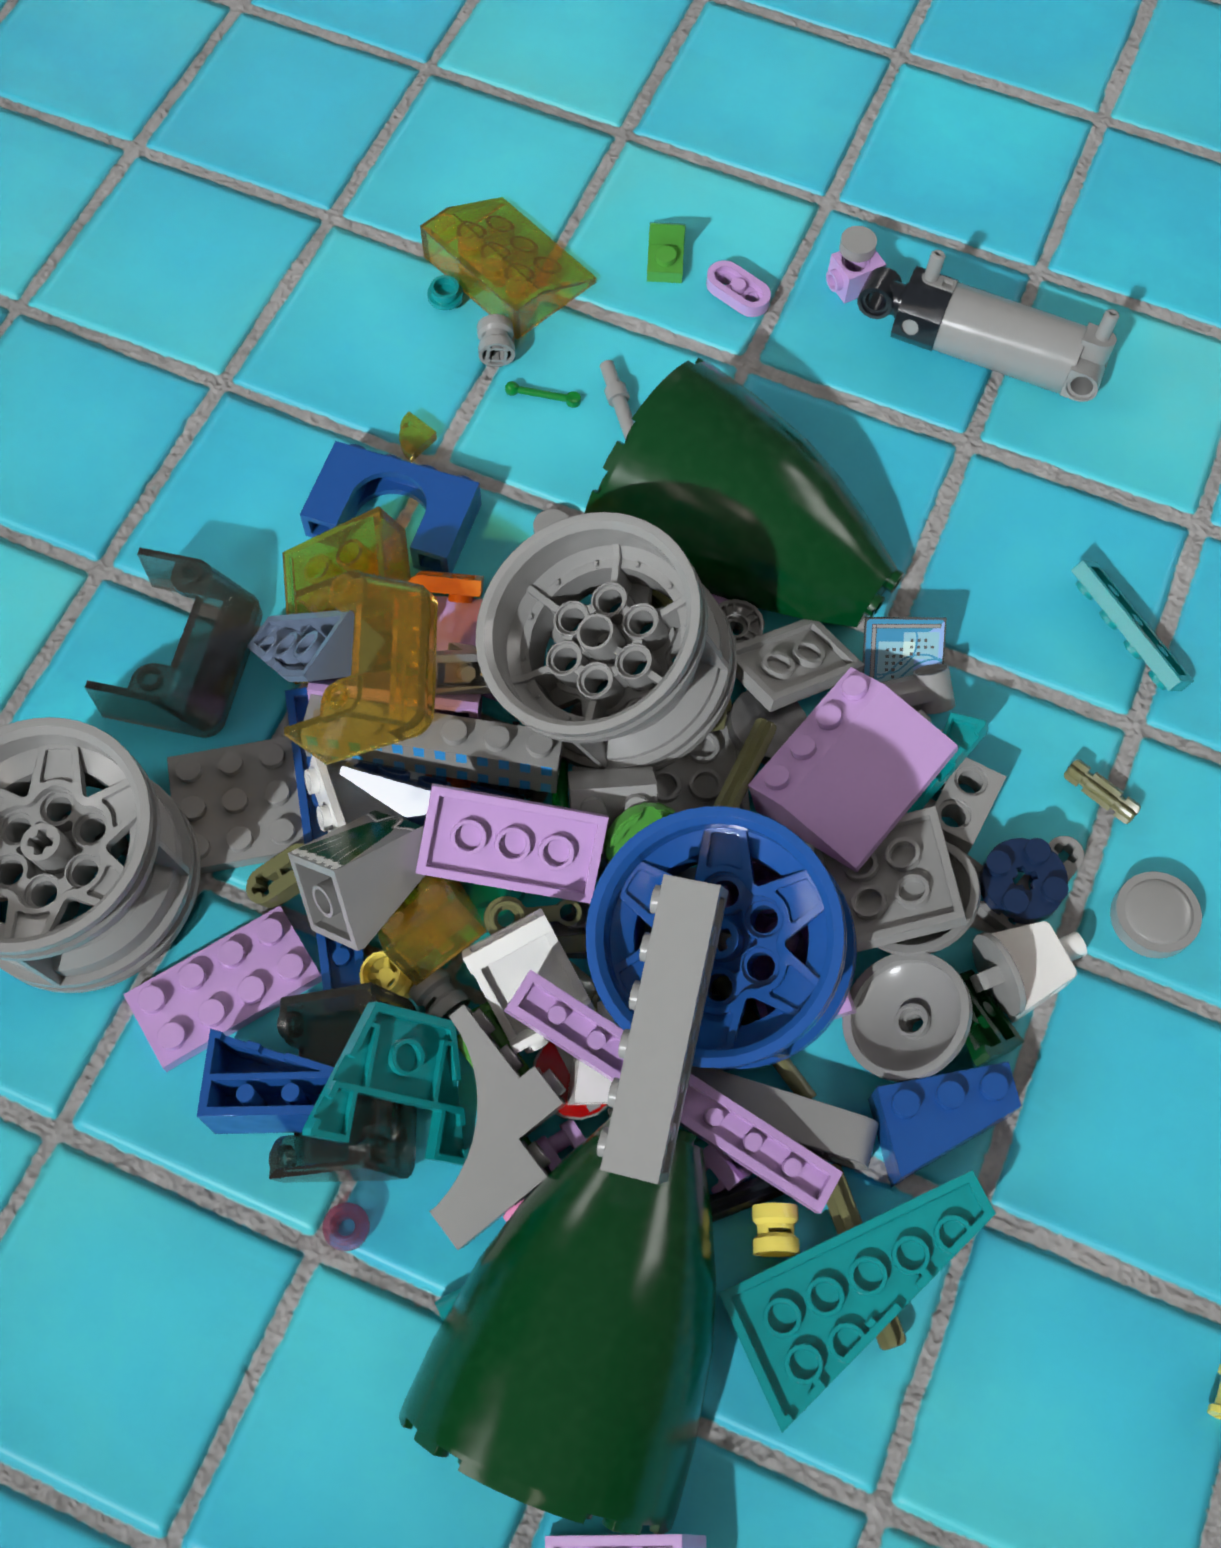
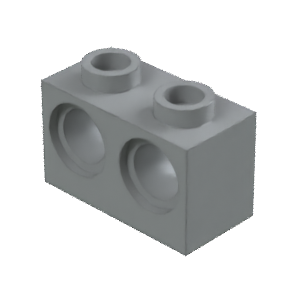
(967, 808)

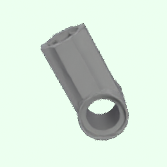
(926, 689)

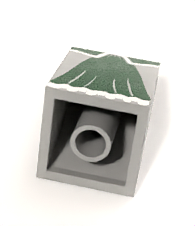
(358, 876)

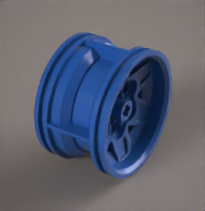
(723, 847)

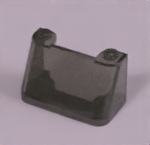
(381, 1131)

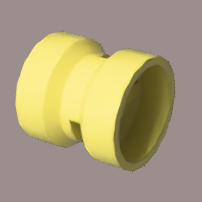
(382, 972)
(775, 1229)

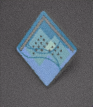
(901, 644)

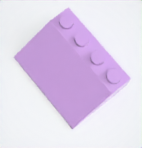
(851, 769)

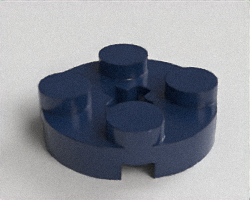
(1014, 901)

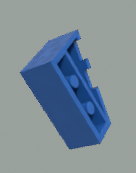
(257, 1088)
(938, 1114)

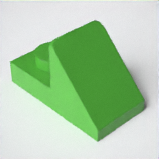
(665, 252)

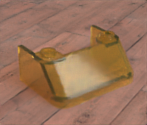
(391, 667)

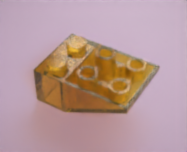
(430, 927)

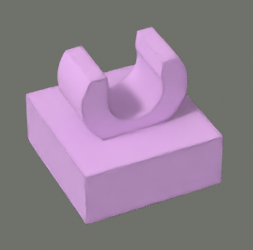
(727, 1170)

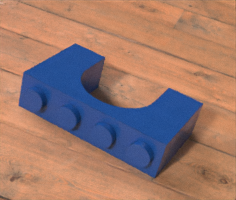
(358, 475)

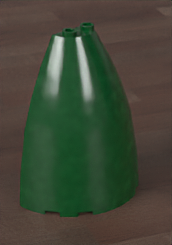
(747, 501)
(581, 1346)

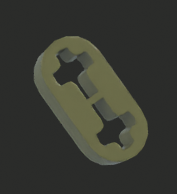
(281, 872)

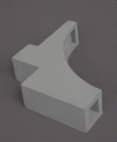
(509, 1108)

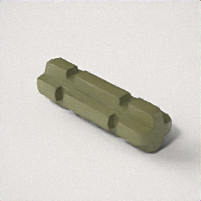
(1102, 791)

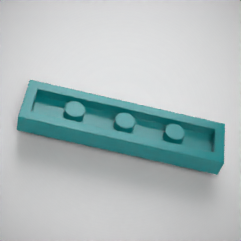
(1140, 638)

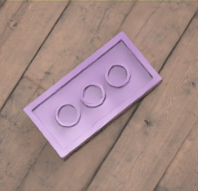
(511, 843)
(222, 987)

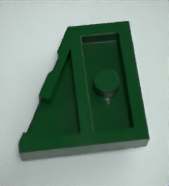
(990, 1030)

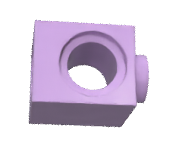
(849, 277)

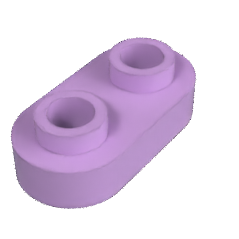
(743, 290)

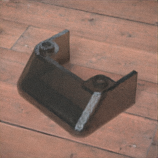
(209, 660)

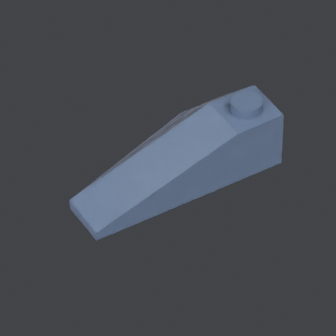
(307, 645)

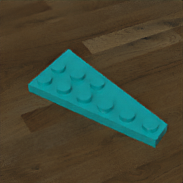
(829, 1302)

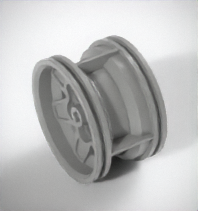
(636, 717)
(133, 905)

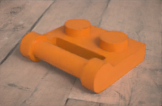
(459, 587)

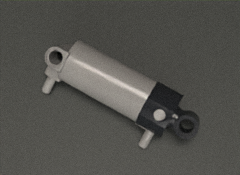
(991, 329)

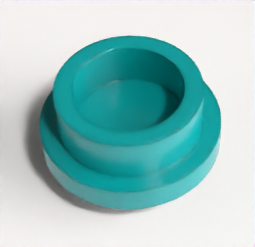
(445, 293)

